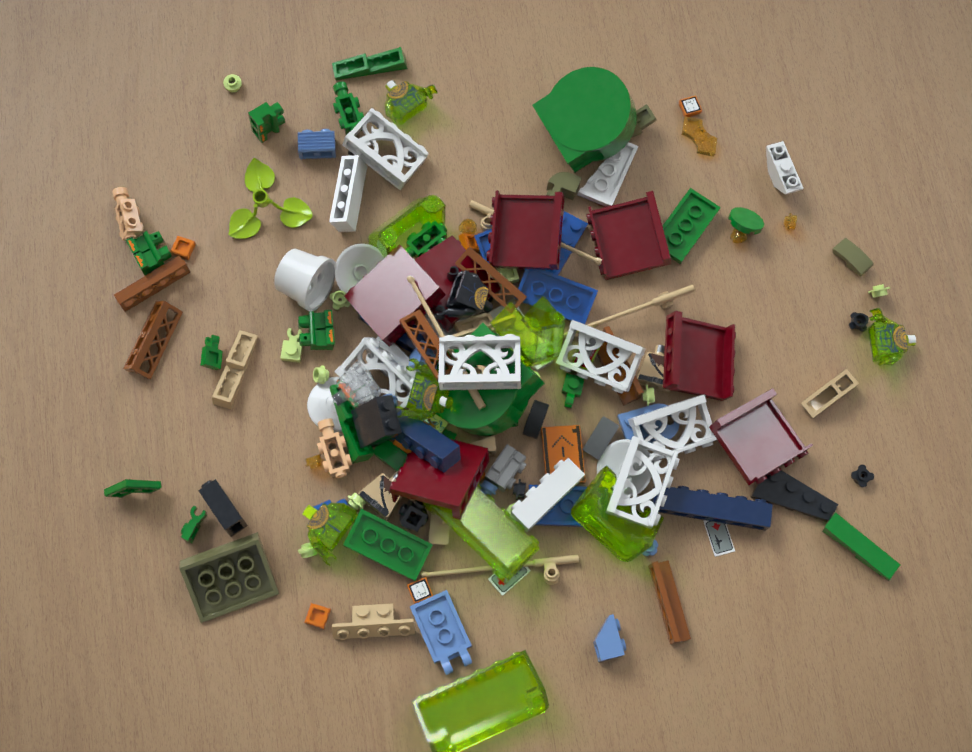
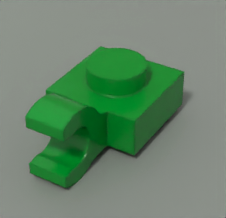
(211, 355)
(573, 388)
(191, 528)

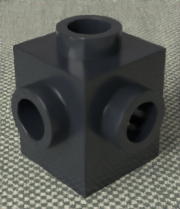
(413, 521)

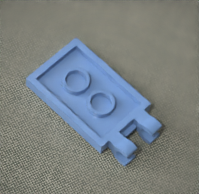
(442, 630)

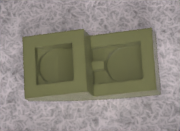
(854, 256)

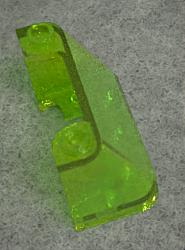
(423, 209)
(618, 535)

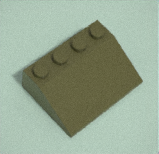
(228, 577)

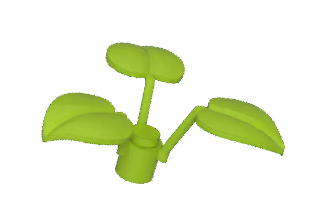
(257, 178)

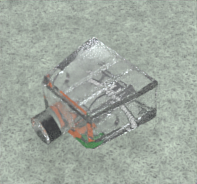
(356, 386)

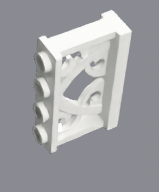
(389, 132)
(474, 344)
(625, 350)
(390, 365)
(688, 407)
(621, 499)

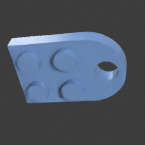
(668, 433)

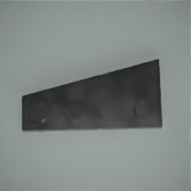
(794, 495)

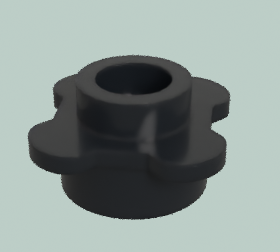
(858, 317)
(856, 476)
(519, 489)

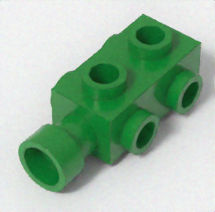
(345, 101)
(424, 240)

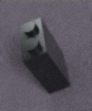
(376, 421)
(222, 507)

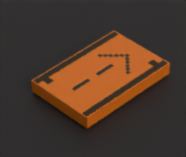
(562, 443)

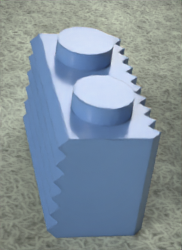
(316, 144)

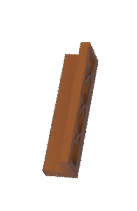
(495, 274)
(152, 283)
(147, 336)
(431, 338)
(635, 389)
(669, 602)

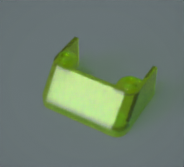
(539, 331)

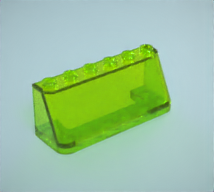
(491, 534)
(481, 704)

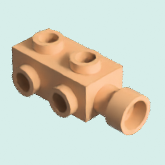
(129, 212)
(335, 455)

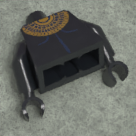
(466, 296)

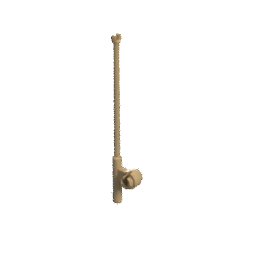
(485, 225)
(664, 299)
(474, 393)
(551, 573)

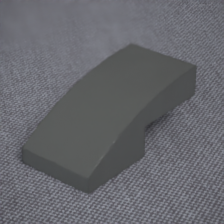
(600, 437)

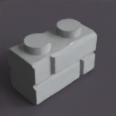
(505, 468)

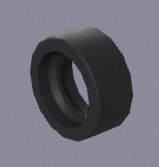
(535, 419)

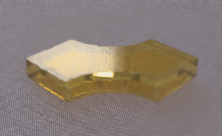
(703, 141)

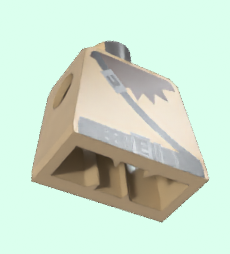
(652, 369)
(379, 497)

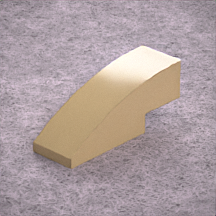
(829, 393)

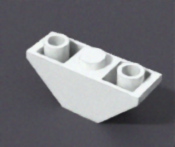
(782, 169)

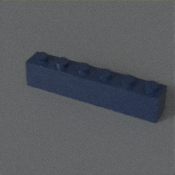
(717, 507)

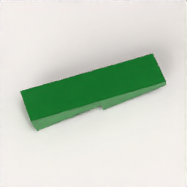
(375, 64)
(349, 431)
(861, 546)

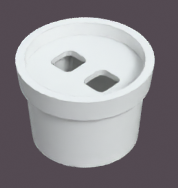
(305, 278)

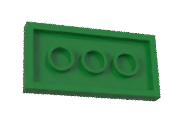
(688, 223)
(387, 545)

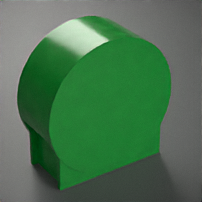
(588, 115)
(502, 405)

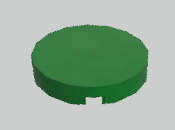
(746, 220)

